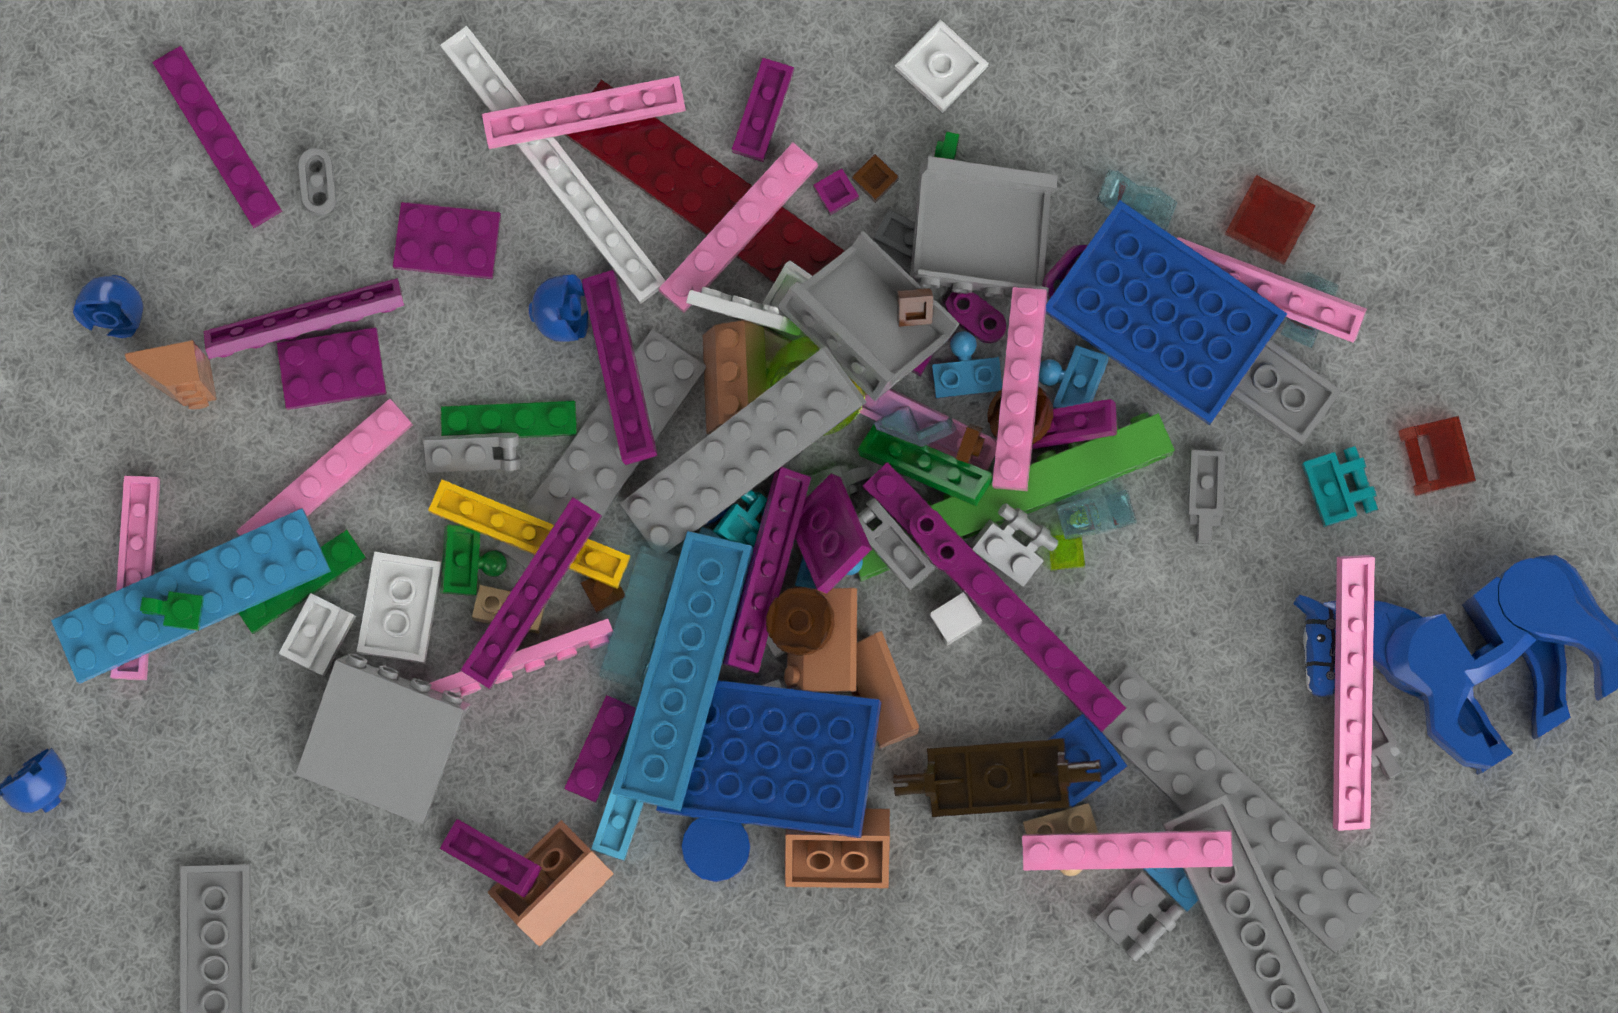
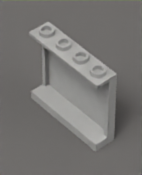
(980, 227)
(854, 314)
(382, 737)

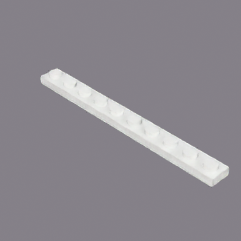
(557, 170)

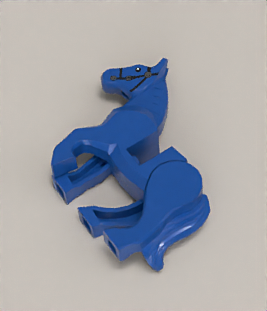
(1522, 612)

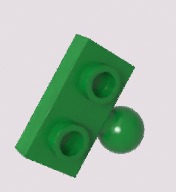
(463, 560)

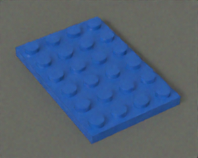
(1164, 312)
(784, 759)

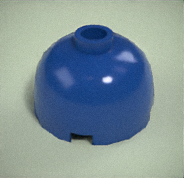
(110, 304)
(558, 309)
(36, 784)

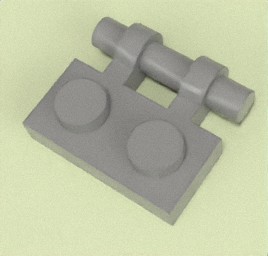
(1007, 552)
(1129, 910)

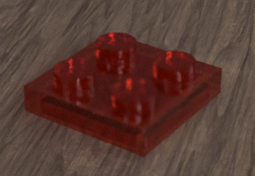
(1270, 219)

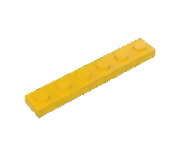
(522, 531)

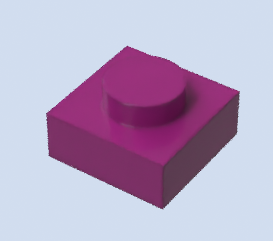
(836, 191)

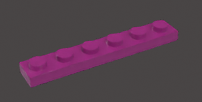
(217, 137)
(303, 318)
(619, 367)
(766, 569)
(531, 593)

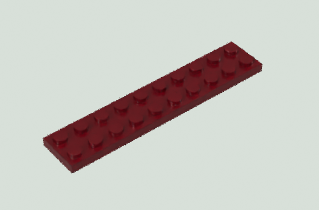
(702, 191)

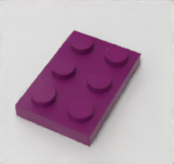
(446, 240)
(331, 368)
(830, 534)

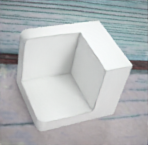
(956, 618)

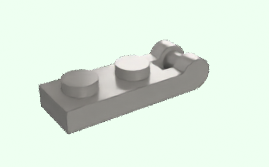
(471, 452)
(895, 546)

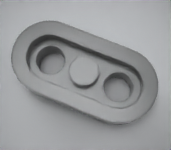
(317, 182)

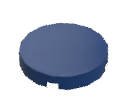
(715, 849)

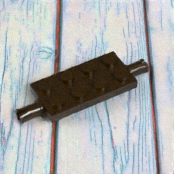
(998, 777)

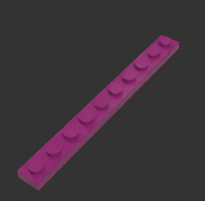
(1005, 608)

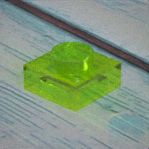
(1067, 554)

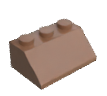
(733, 369)
(177, 371)
(834, 666)
(880, 680)
(840, 860)
(564, 884)

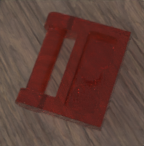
(1447, 451)

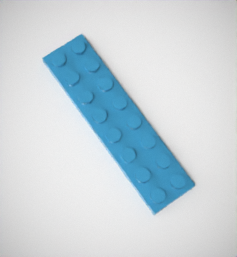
(227, 576)
(683, 671)

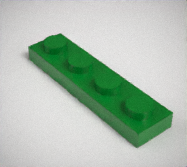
(525, 419)
(927, 466)
(341, 555)

